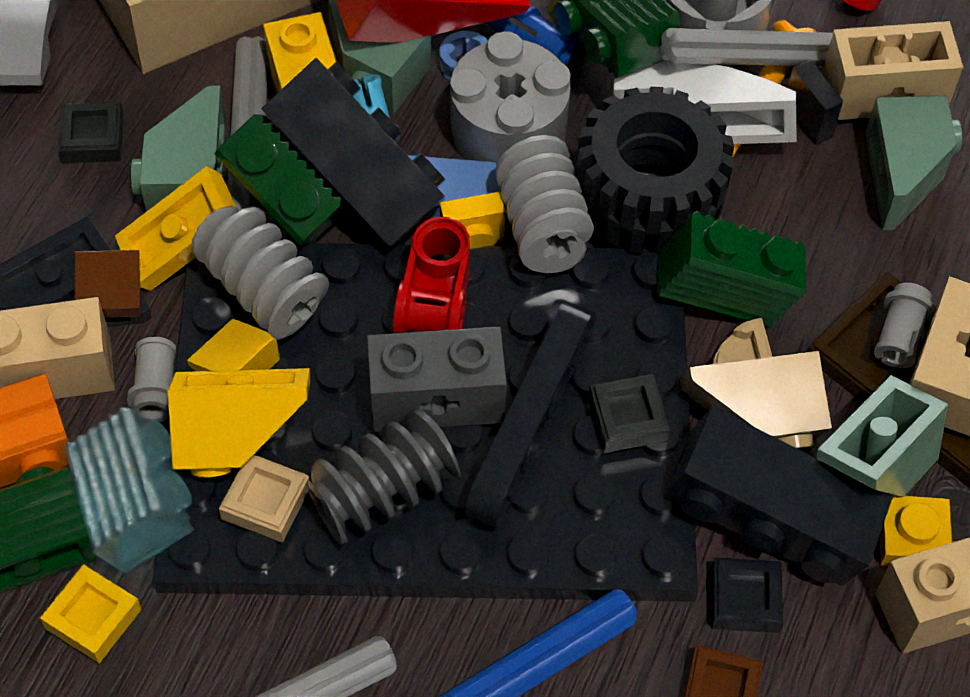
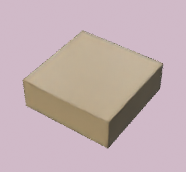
(265, 498)

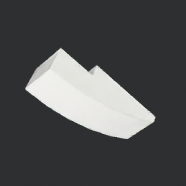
(748, 104)

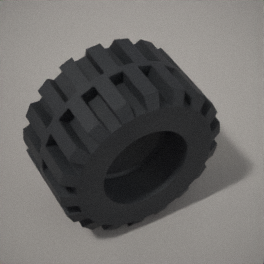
(659, 132)

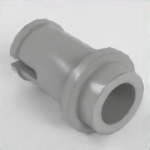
(907, 312)
(152, 378)

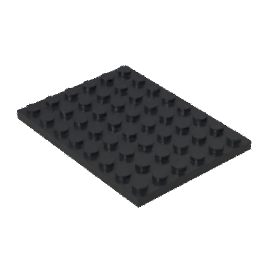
(580, 514)

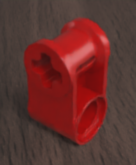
(433, 290)

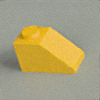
(229, 415)

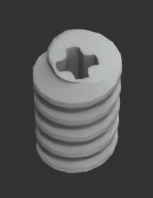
(544, 204)
(260, 269)

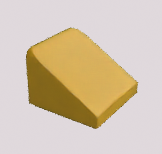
(236, 348)

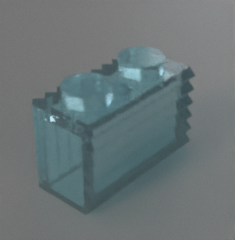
(129, 489)

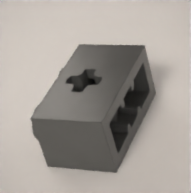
(445, 373)

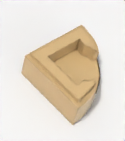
(745, 343)

